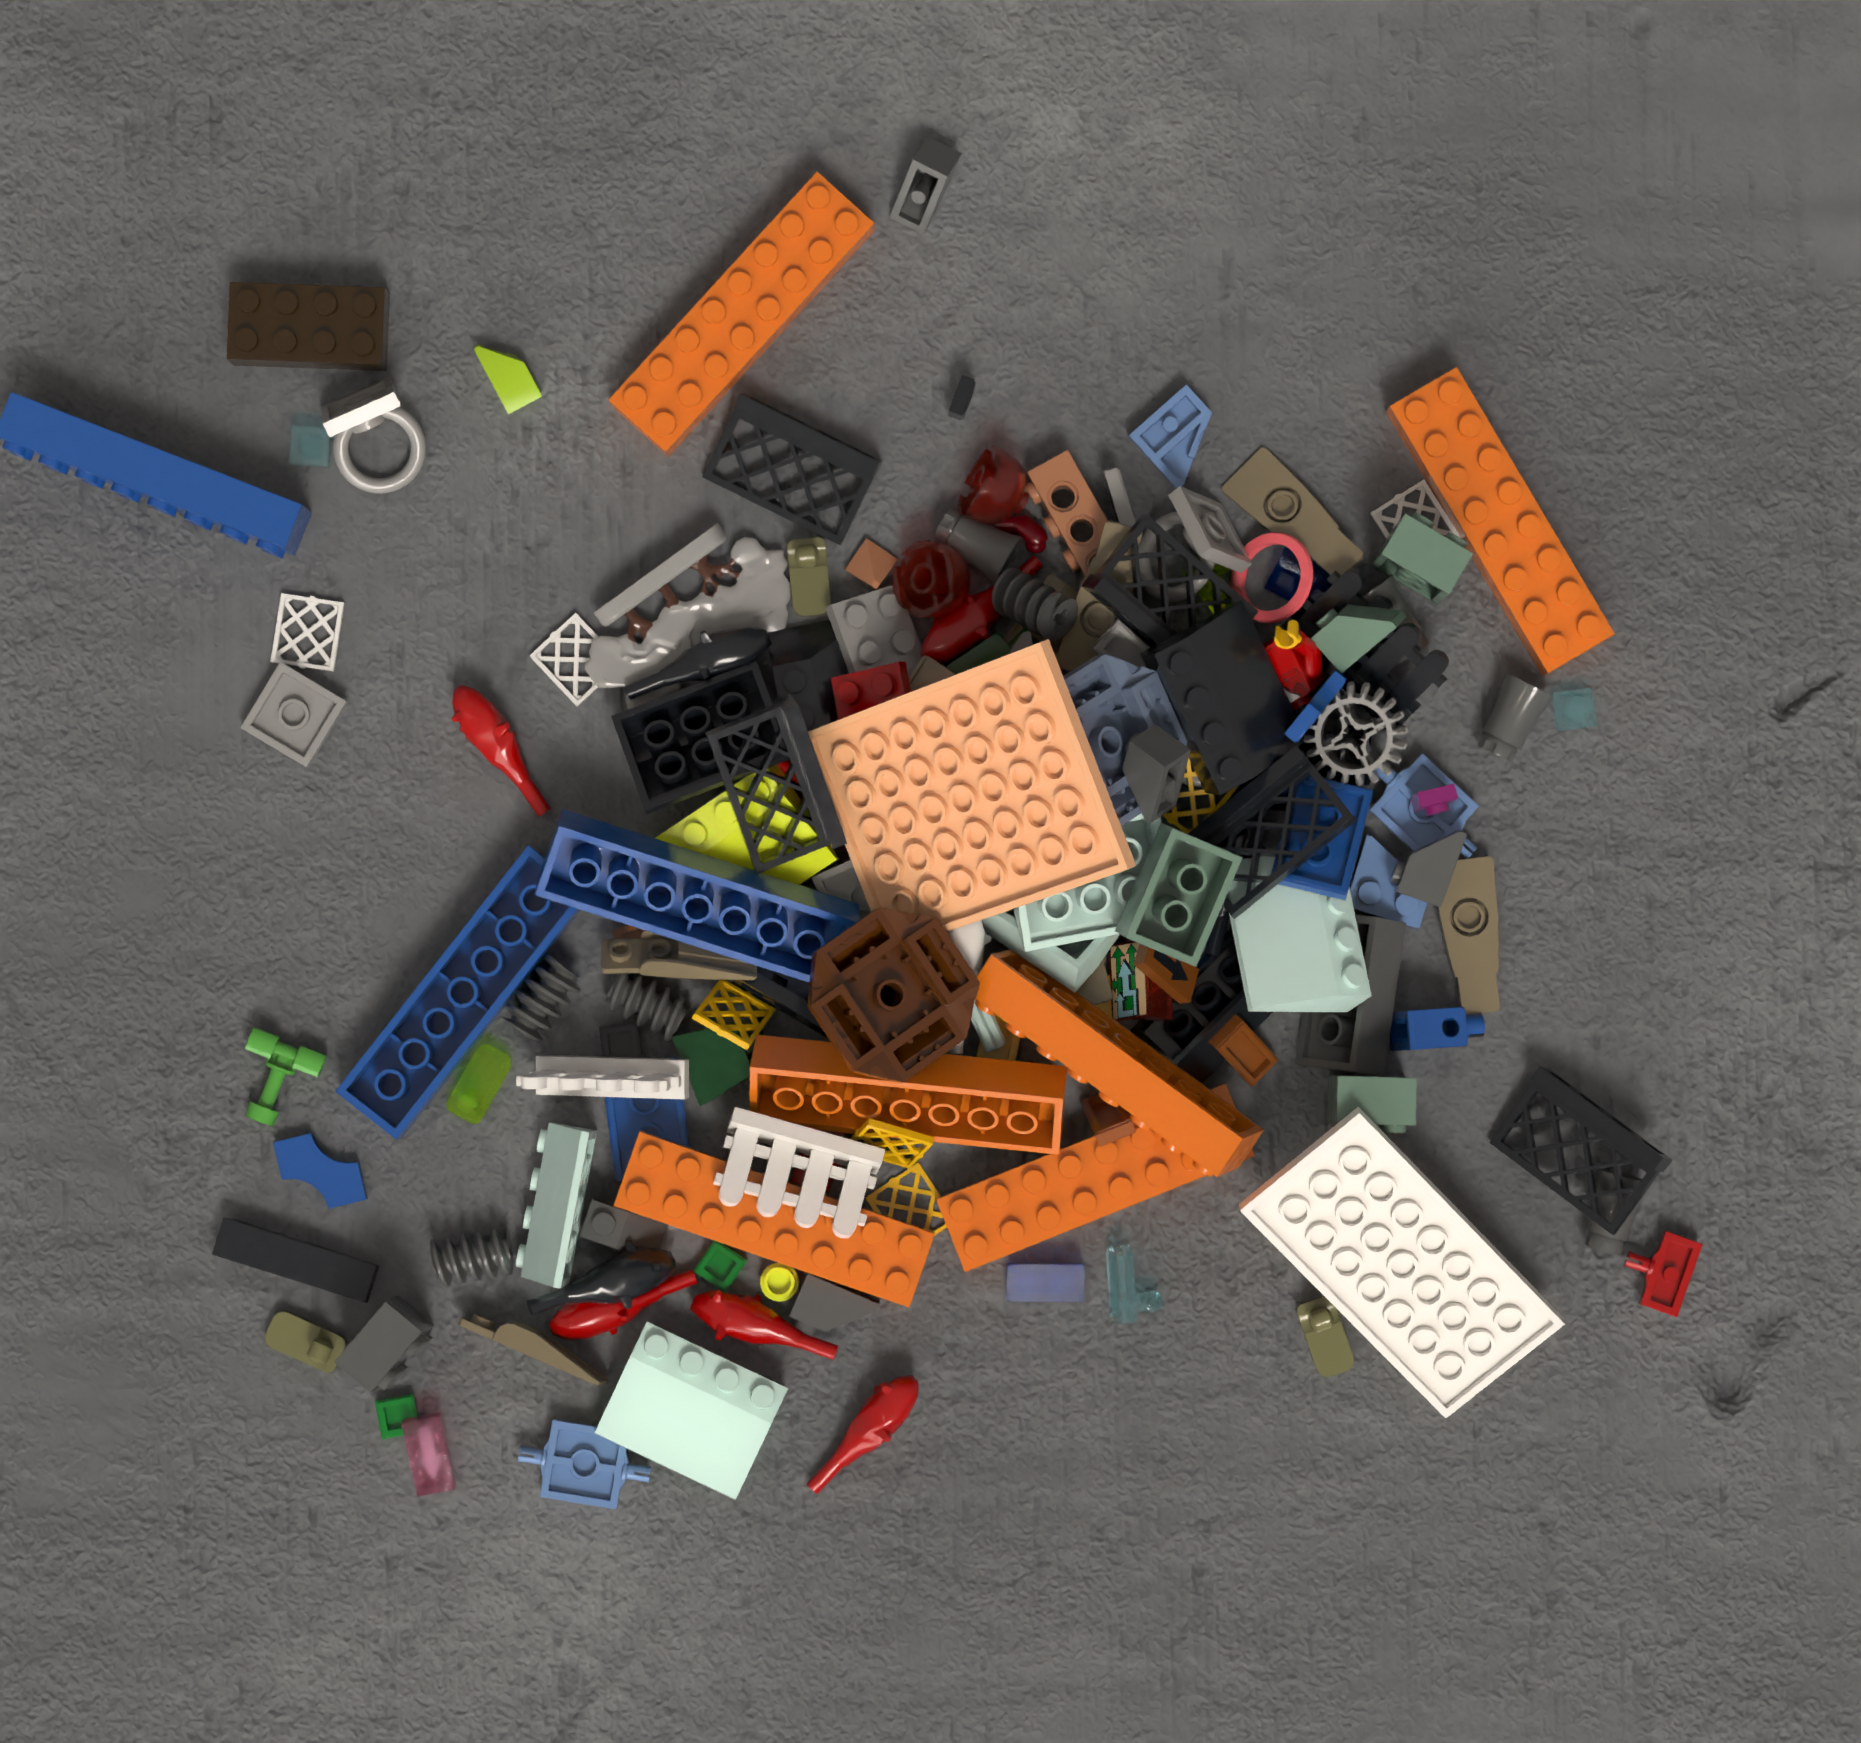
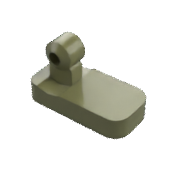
(809, 576)
(1325, 1336)
(305, 1341)

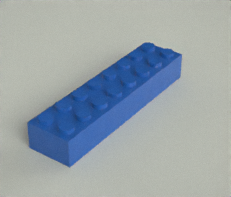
(151, 473)
(689, 896)
(457, 1000)

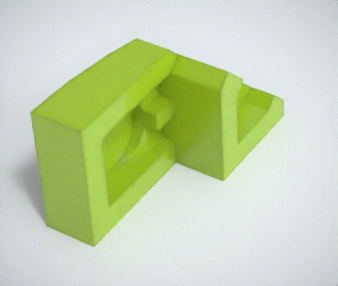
(509, 378)

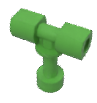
(282, 1060)

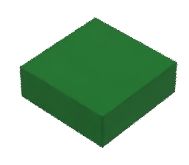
(720, 1265)
(392, 1411)

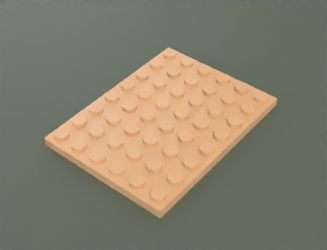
(972, 793)

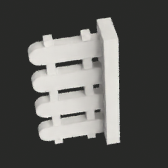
(608, 1077)
(822, 1151)

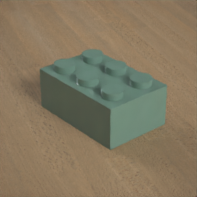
(1423, 557)
(1178, 894)
(1385, 1100)

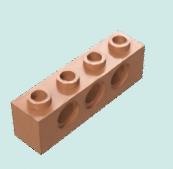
(1063, 473)

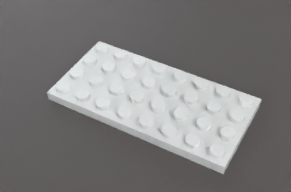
(1401, 1263)

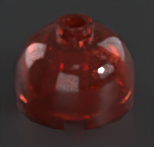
(995, 488)
(931, 580)

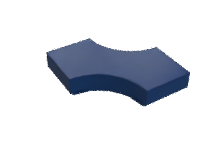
(1316, 706)
(305, 1161)

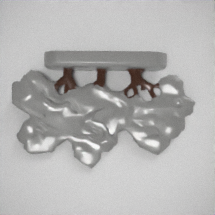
(754, 601)

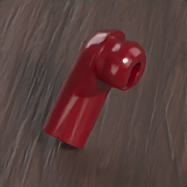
(1028, 529)

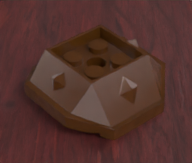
(930, 988)

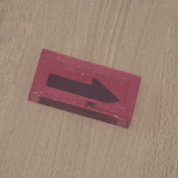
(428, 1454)

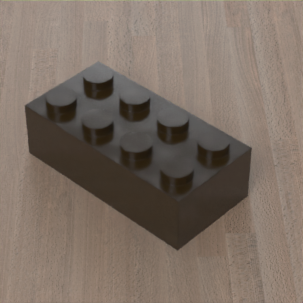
(308, 326)

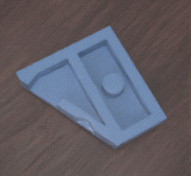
(1173, 435)
(1375, 893)

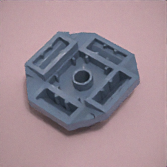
(1113, 705)

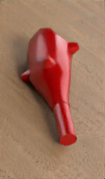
(968, 624)
(495, 740)
(592, 1319)
(754, 1323)
(871, 1427)

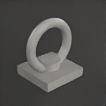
(362, 412)
(1207, 533)

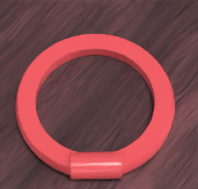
(1237, 579)

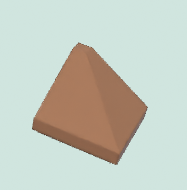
(871, 564)

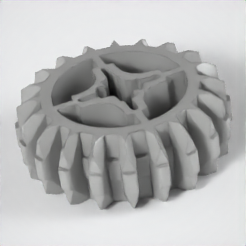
(1362, 750)

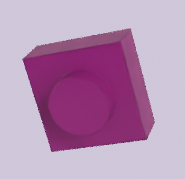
(1434, 800)

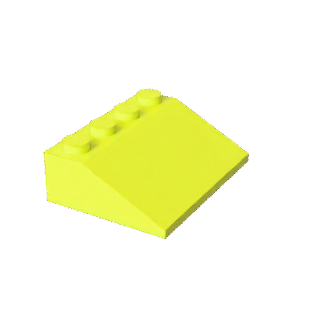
(717, 834)

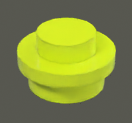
(779, 1282)

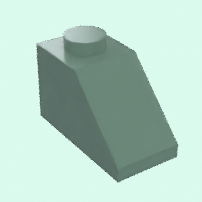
(1353, 632)

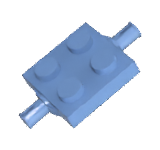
(1417, 828)
(582, 1465)

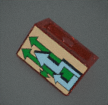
(1132, 991)

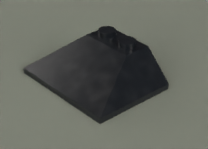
(803, 665)

